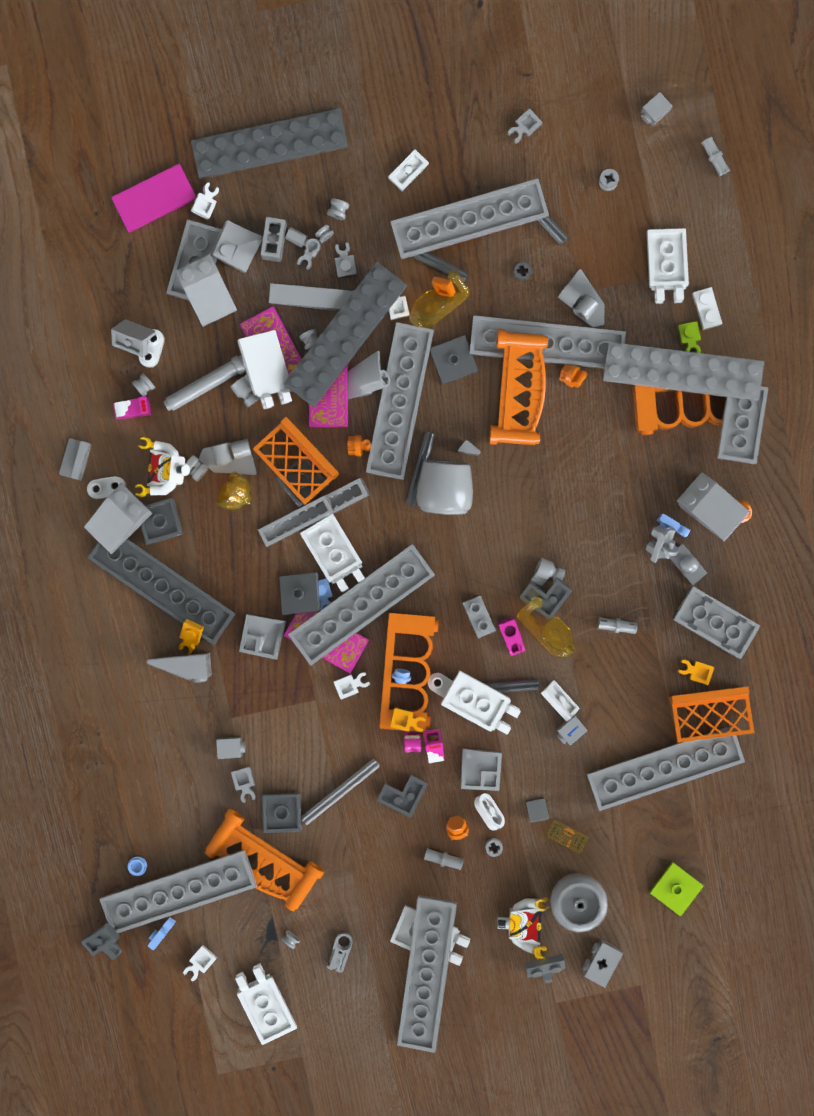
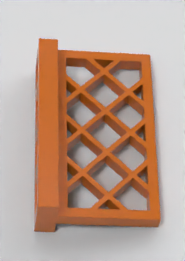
(304, 446)
(706, 698)

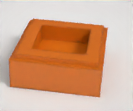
(443, 286)

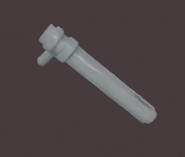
(206, 383)

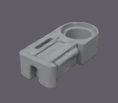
(340, 953)

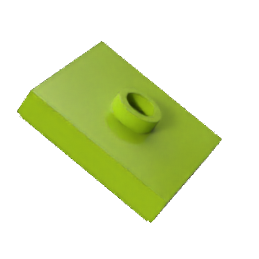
(676, 889)

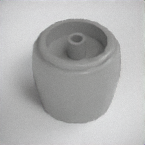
(445, 487)
(578, 902)

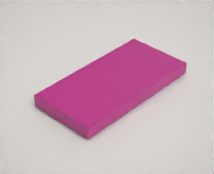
(154, 198)

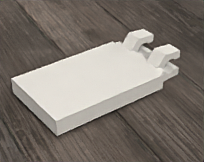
(667, 263)
(265, 367)
(333, 551)
(479, 703)
(404, 931)
(264, 1005)

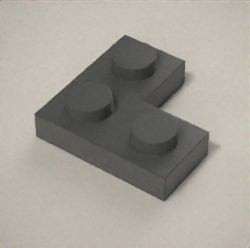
(551, 599)
(405, 800)

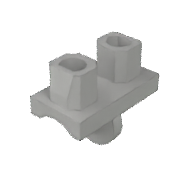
(664, 546)

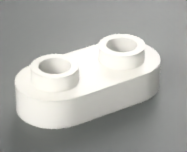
(154, 349)
(105, 486)
(445, 684)
(489, 811)

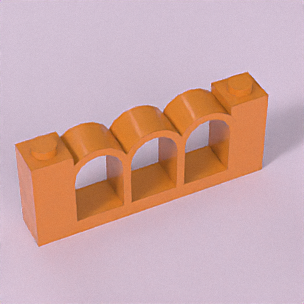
(646, 413)
(406, 624)

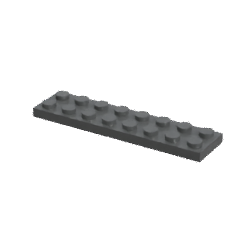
(269, 143)
(345, 334)
(164, 587)

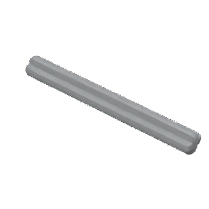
(340, 791)

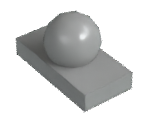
(688, 565)

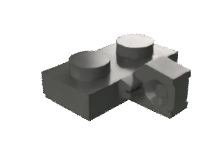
(103, 940)
(545, 967)

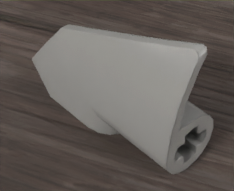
(583, 300)
(367, 377)
(229, 458)

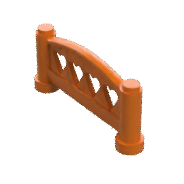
(515, 346)
(301, 877)

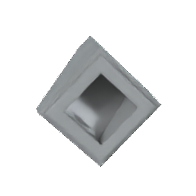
(469, 448)
(537, 810)

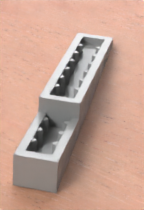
(308, 296)
(314, 512)

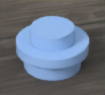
(401, 676)
(137, 866)

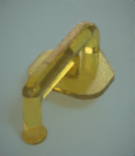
(433, 307)
(553, 636)

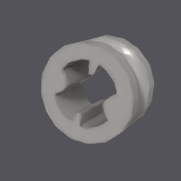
(324, 233)
(497, 842)
(290, 939)

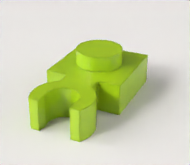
(689, 335)

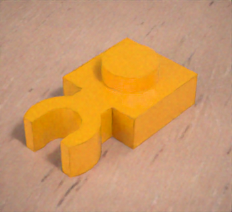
(191, 634)
(698, 672)
(403, 720)

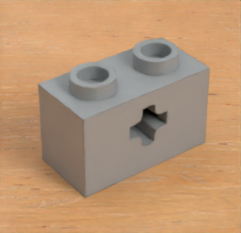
(273, 239)
(479, 616)
(602, 973)

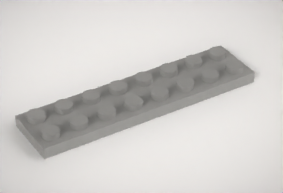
(469, 218)
(565, 343)
(683, 371)
(400, 401)
(361, 604)
(663, 769)
(179, 891)
(427, 973)

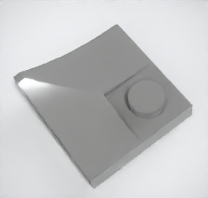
(236, 246)
(262, 636)
(480, 769)

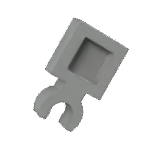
(526, 125)
(345, 264)
(244, 780)

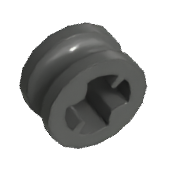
(518, 275)

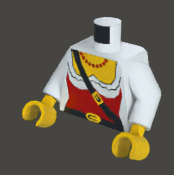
(164, 470)
(525, 925)

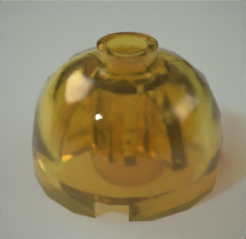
(234, 493)

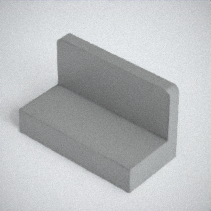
(131, 337)
(75, 459)

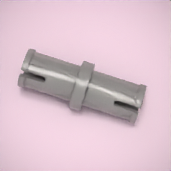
(715, 156)
(617, 625)
(444, 859)

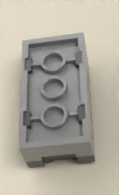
(715, 622)

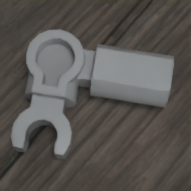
(311, 249)

